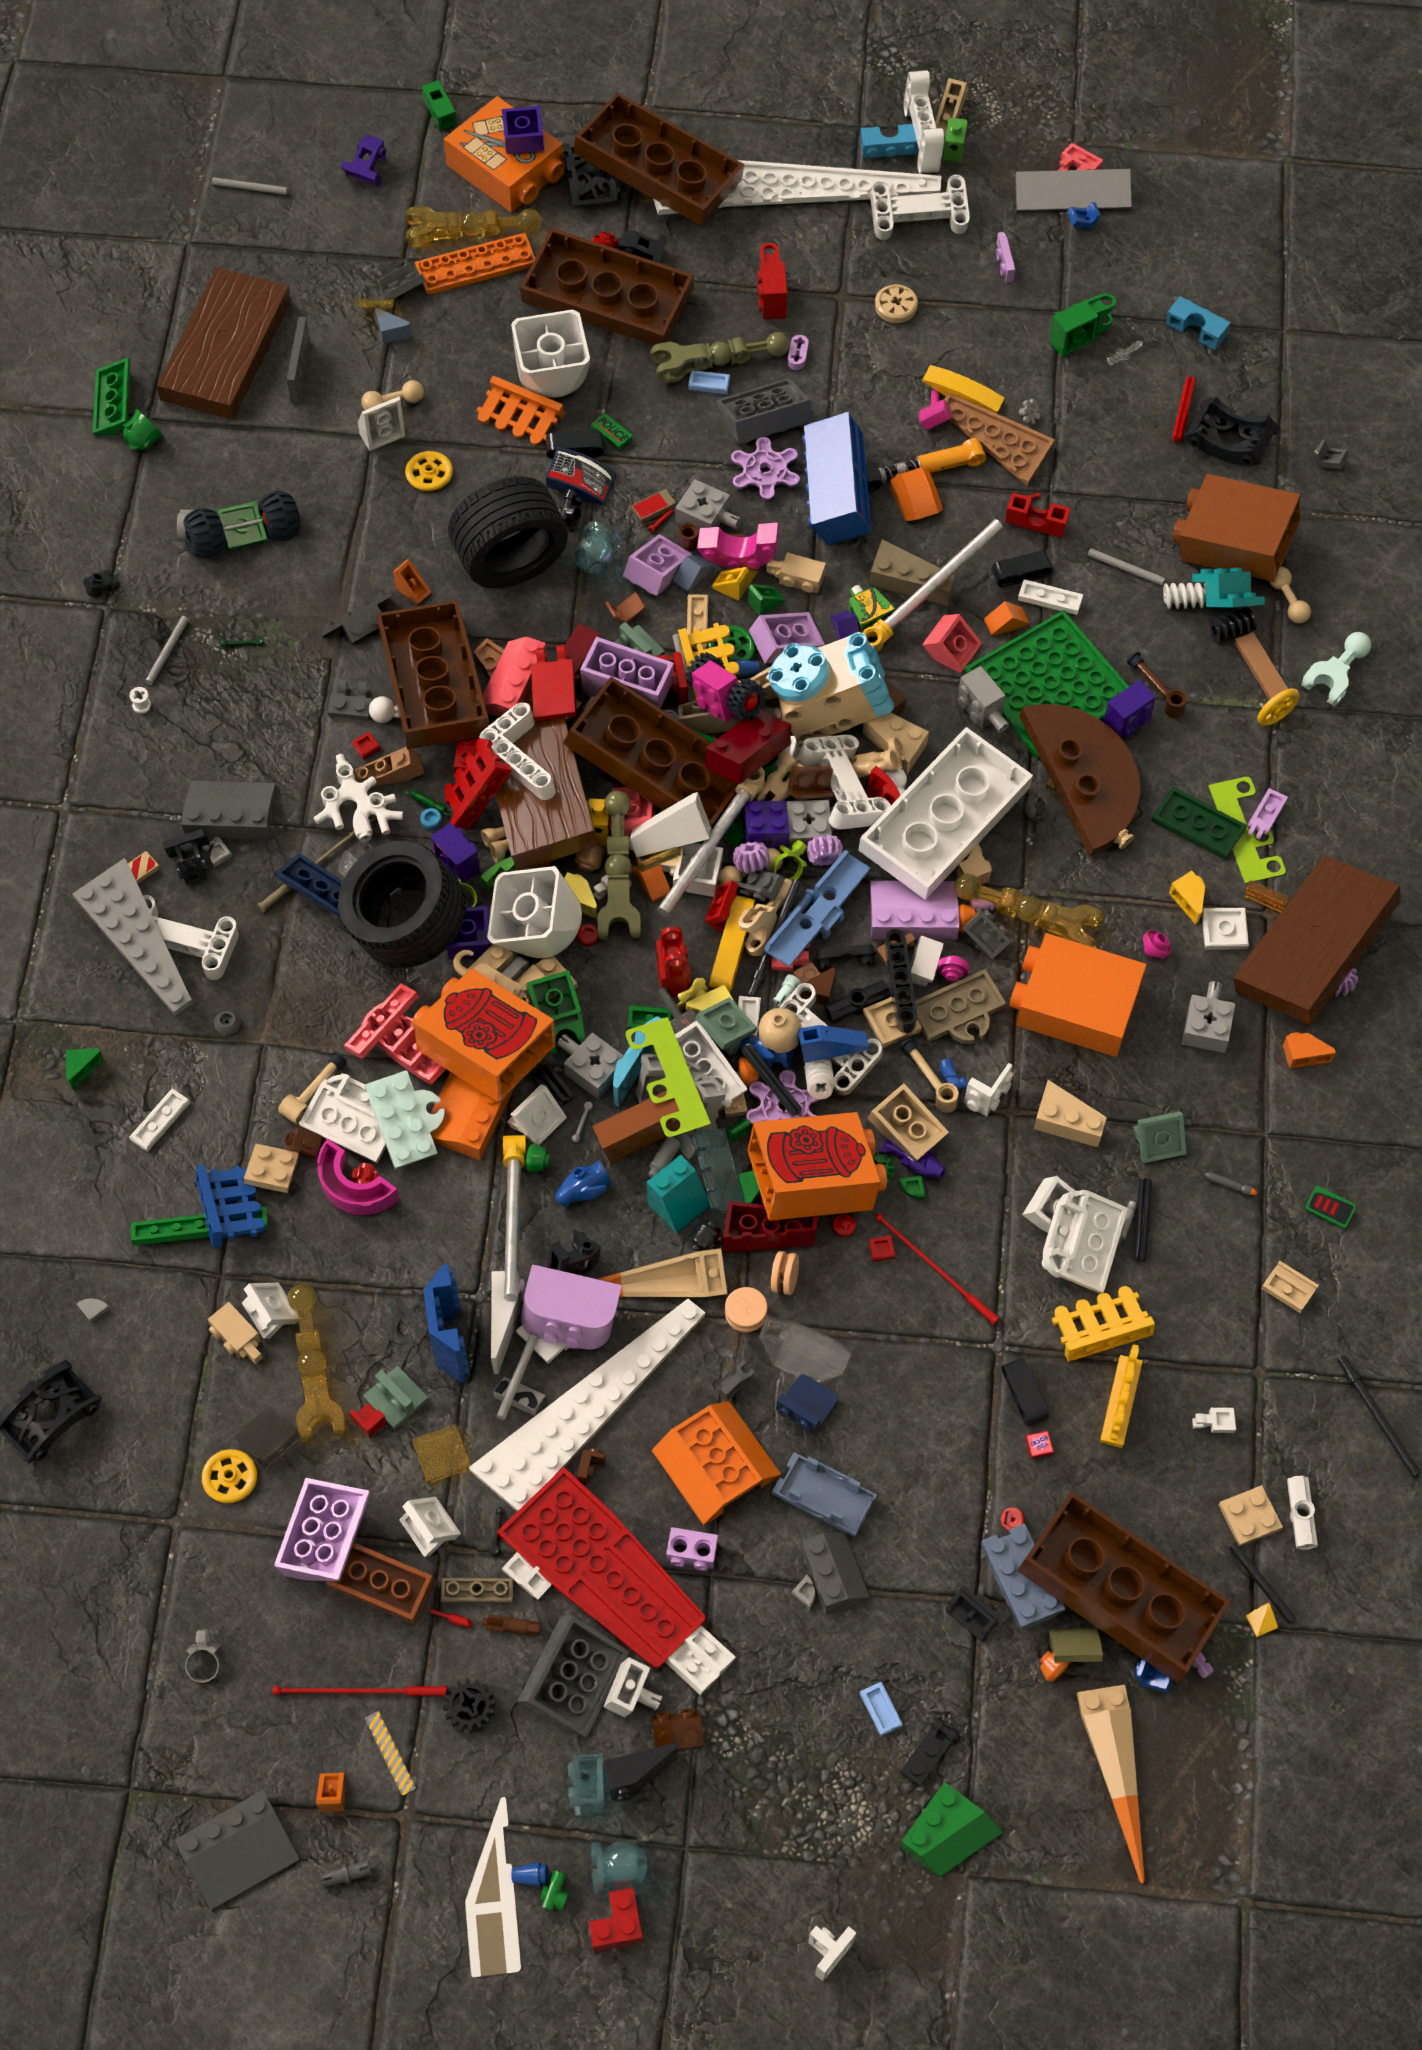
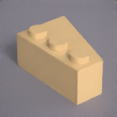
(887, 726)
(1069, 1117)

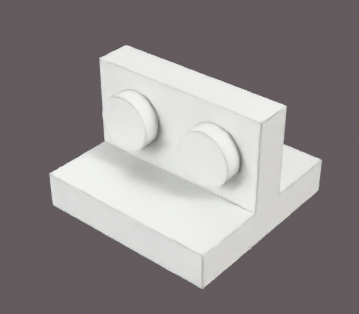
(537, 1115)
(268, 1308)
(428, 1524)
(832, 1951)

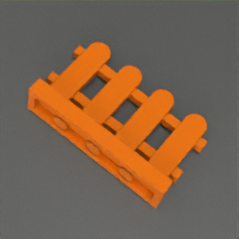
(516, 400)

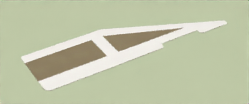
(492, 1907)

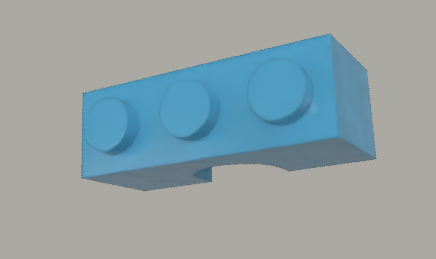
(876, 145)
(1185, 314)

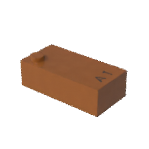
(635, 1128)
(384, 1583)

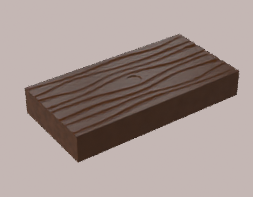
(658, 158)
(607, 287)
(224, 343)
(432, 674)
(648, 750)
(552, 827)
(1317, 939)
(1124, 1587)

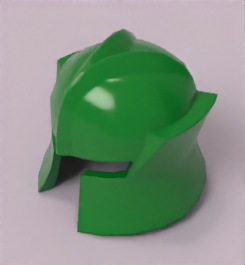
(140, 432)

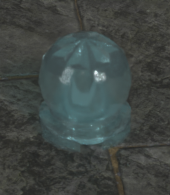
(596, 548)
(619, 1865)

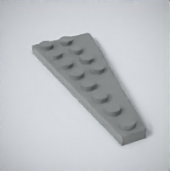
(123, 916)

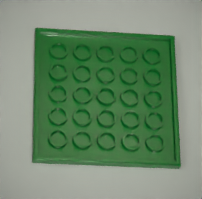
(1051, 667)

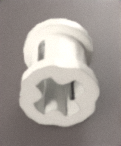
(140, 700)

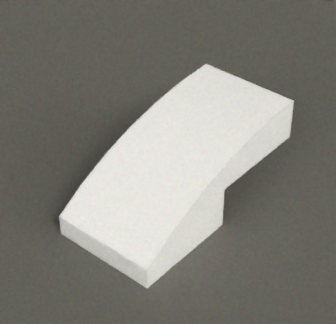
(526, 1576)

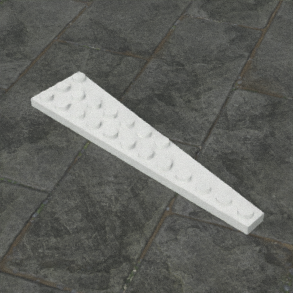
(790, 183)
(557, 1434)

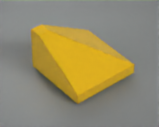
(1262, 1620)

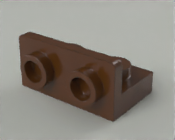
(810, 782)

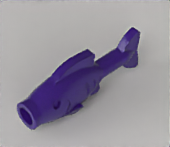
(924, 1166)

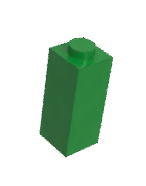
(439, 105)

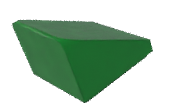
(738, 1129)

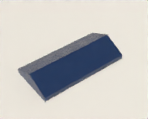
(312, 881)

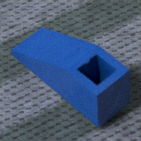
(827, 1042)

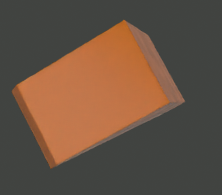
(410, 582)
(1005, 619)
(653, 882)
(331, 1792)

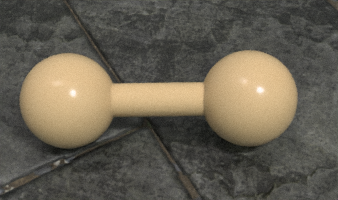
(411, 391)
(1299, 610)
(732, 873)

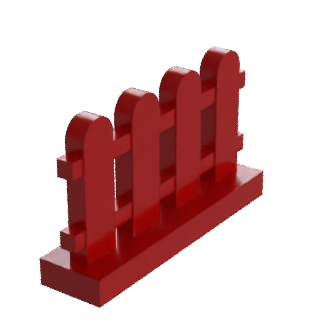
(482, 791)

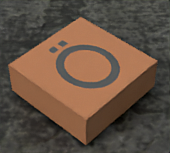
(806, 972)

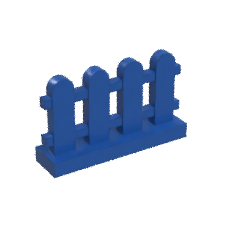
(224, 1212)

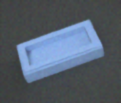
(709, 382)
(881, 1709)

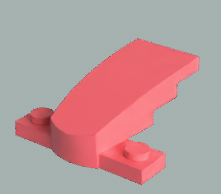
(394, 1035)

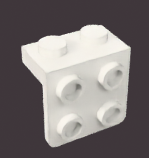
(983, 1098)

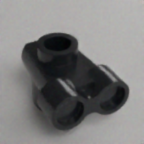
(571, 507)
(100, 581)

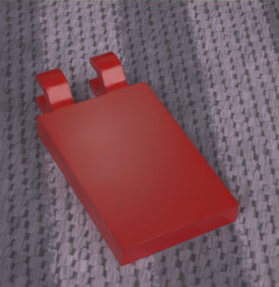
(553, 686)

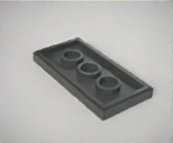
(298, 360)

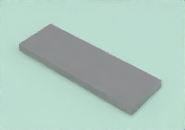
(1073, 189)

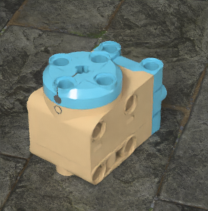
(830, 686)

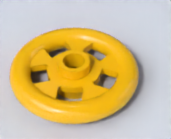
(437, 482)
(1278, 707)
(214, 1464)

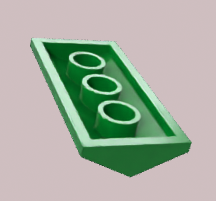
(111, 398)

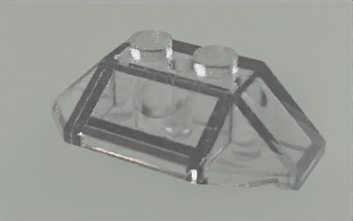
(803, 1349)

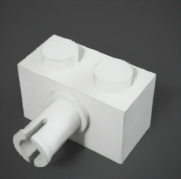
(629, 1689)

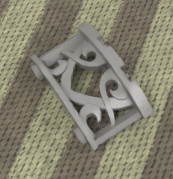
(707, 1086)

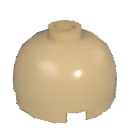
(779, 1030)

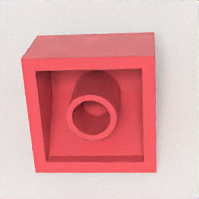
(952, 642)

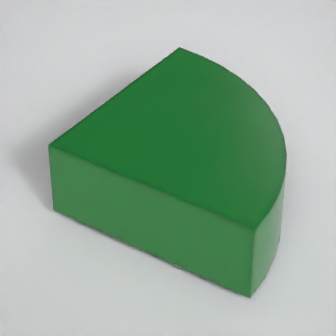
(913, 1187)

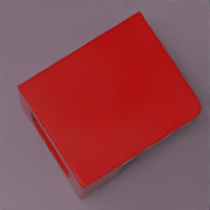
(368, 1420)

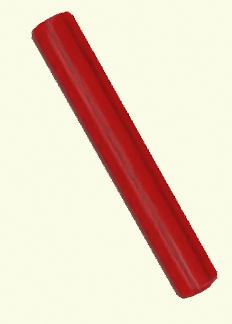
(1184, 408)

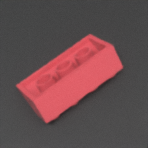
(512, 676)

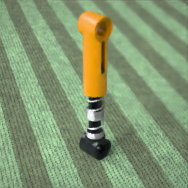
(968, 453)

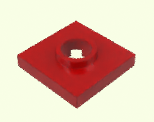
(679, 679)

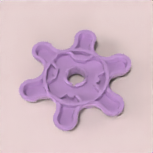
(761, 458)
(769, 1105)

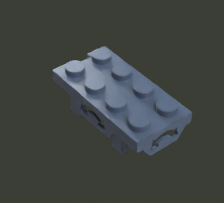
(825, 1494)
(1025, 1599)

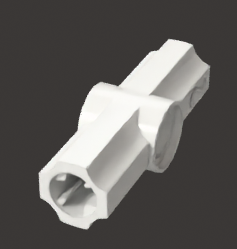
(1301, 1499)

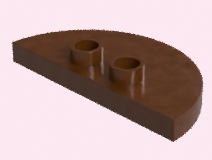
(1088, 769)

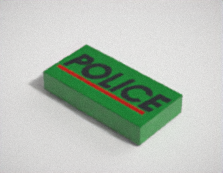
(612, 431)

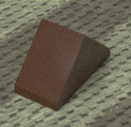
(823, 987)

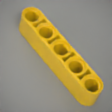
(730, 946)

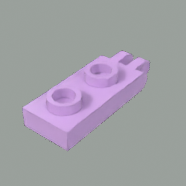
(1004, 255)
(1267, 813)

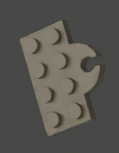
(960, 1007)

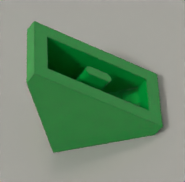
(764, 598)
(80, 1064)
(749, 1187)

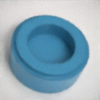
(431, 819)

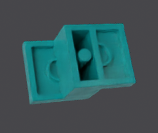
(1228, 587)

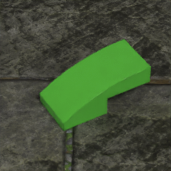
(490, 875)

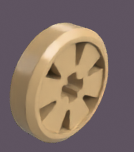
(889, 310)

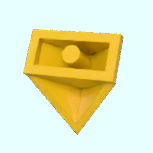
(734, 582)

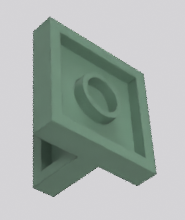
(638, 640)
(726, 1024)
(1161, 1137)
(395, 1396)

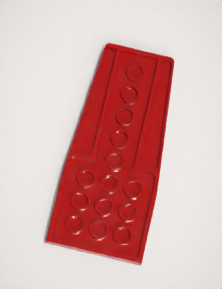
(602, 1568)

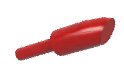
(453, 1618)

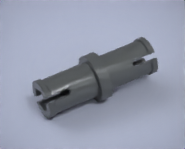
(346, 1873)

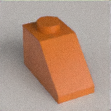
(1306, 1050)

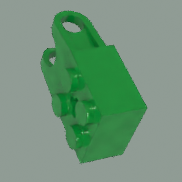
(1080, 323)
(566, 1010)

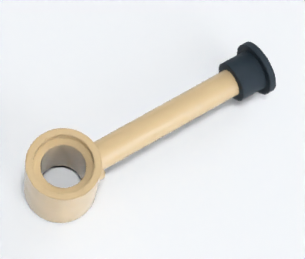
(942, 1090)
(295, 1107)

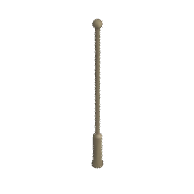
(285, 888)

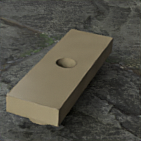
(492, 1591)

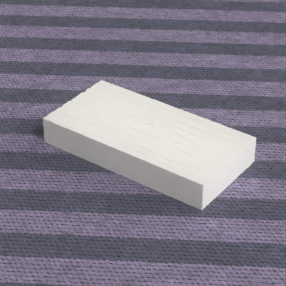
(945, 813)

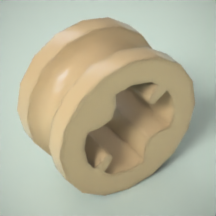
(1123, 839)

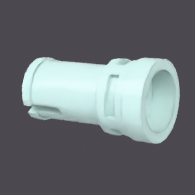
(788, 987)

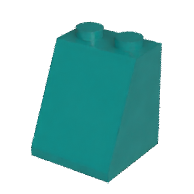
(677, 1194)

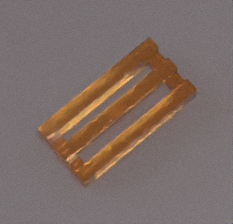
(1266, 896)

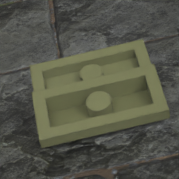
(1076, 1645)

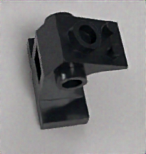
(631, 240)
(187, 847)
(572, 1262)

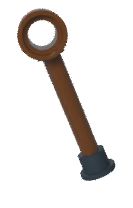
(689, 534)
(1173, 696)

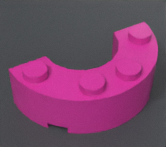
(739, 551)
(347, 1195)

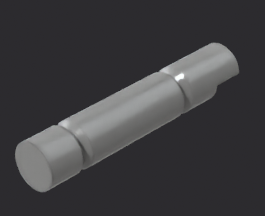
(1128, 1219)

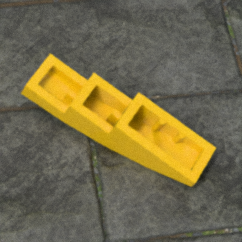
(963, 387)

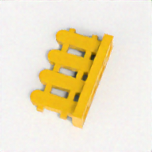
(706, 636)
(1105, 1336)
(1121, 1399)

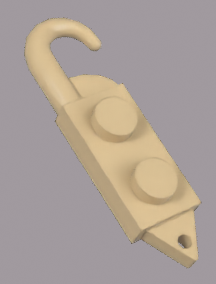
(490, 973)

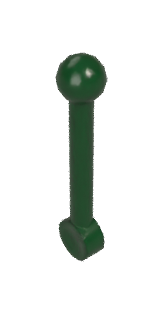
(258, 642)

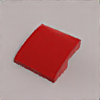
(882, 786)

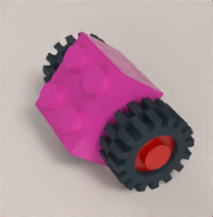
(720, 690)

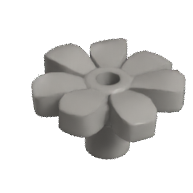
(1030, 411)

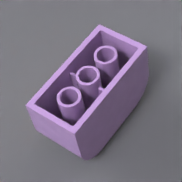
(639, 671)
(569, 1308)

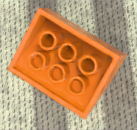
(468, 1117)

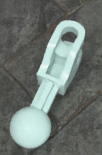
(1335, 671)

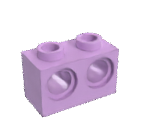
(693, 1542)

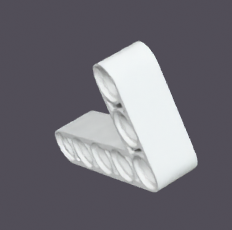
(504, 733)

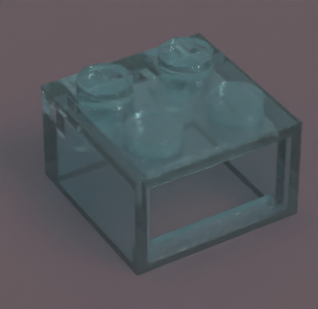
(592, 1788)

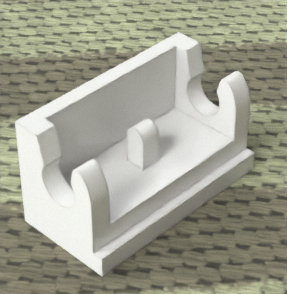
(925, 960)

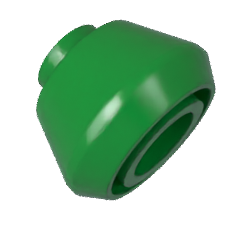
(537, 1159)

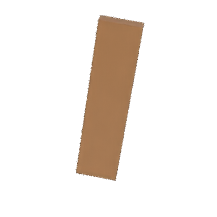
(1260, 665)

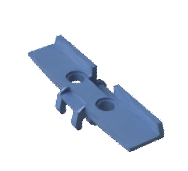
(801, 929)

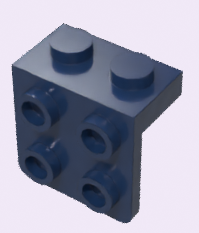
(807, 1403)

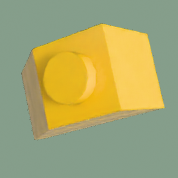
(1189, 895)

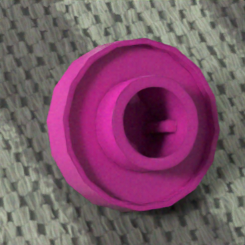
(1156, 944)
(953, 968)

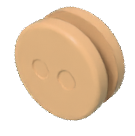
(785, 1272)
(746, 1309)

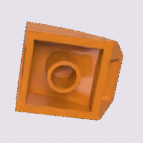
(915, 494)

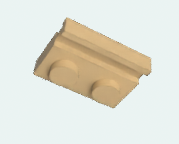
(1289, 1286)

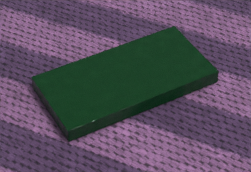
(1199, 823)

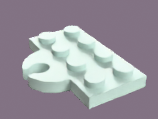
(404, 1118)

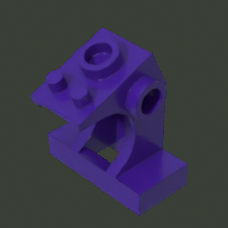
(365, 169)

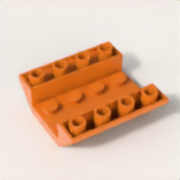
(714, 1460)

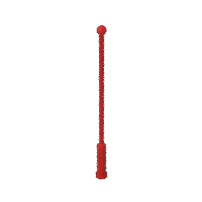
(974, 1301)
(410, 1690)

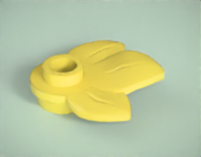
(697, 989)

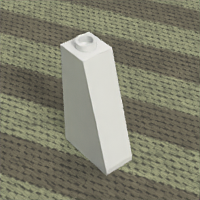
(671, 828)

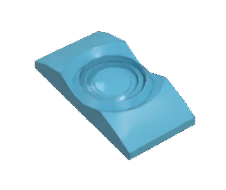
(629, 1067)

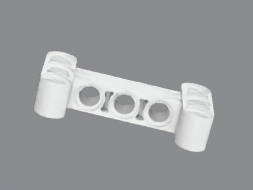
(928, 137)
(920, 207)
(853, 805)
(199, 941)
(844, 1062)

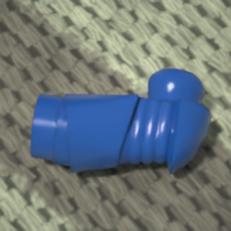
(949, 1074)

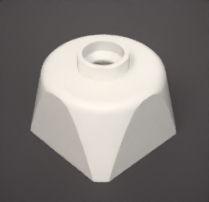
(551, 352)
(534, 912)

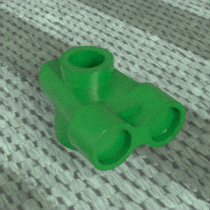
(553, 1895)

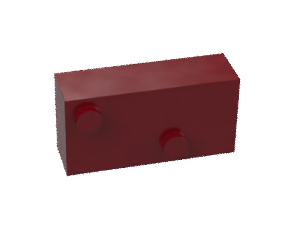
(748, 746)

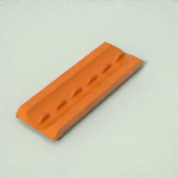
(476, 263)

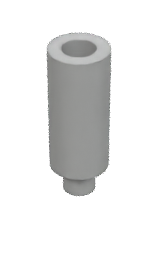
(664, 1155)

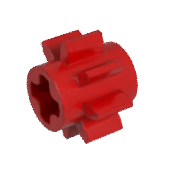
(365, 1173)

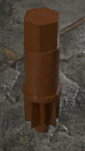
(512, 1625)

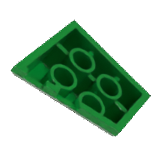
(948, 1831)

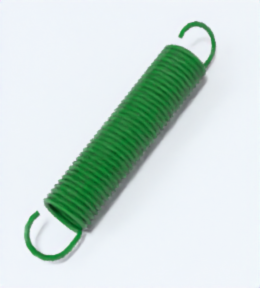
(429, 802)

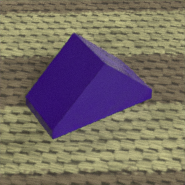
(844, 624)

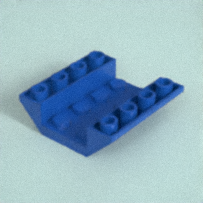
(442, 1305)

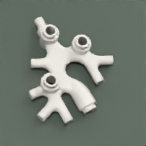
(366, 805)

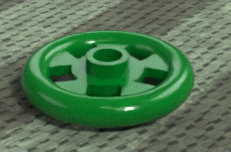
(739, 632)

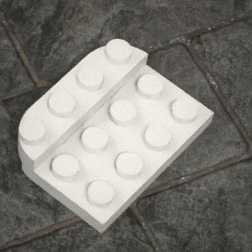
(345, 1117)
(1083, 1239)

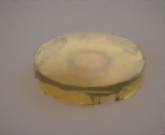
(374, 302)

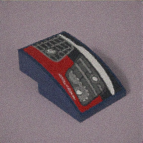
(581, 474)

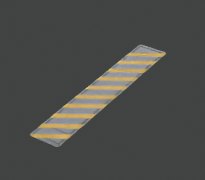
(390, 1753)

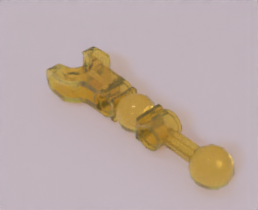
(445, 225)
(1048, 915)
(312, 1367)

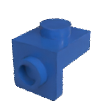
(1084, 217)
(1152, 1677)

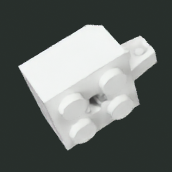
(706, 879)

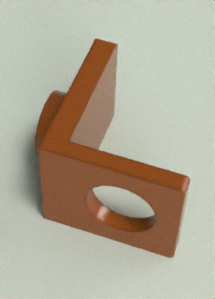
(627, 609)

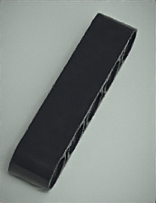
(900, 990)

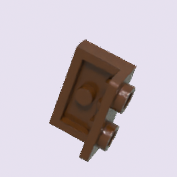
(678, 1728)

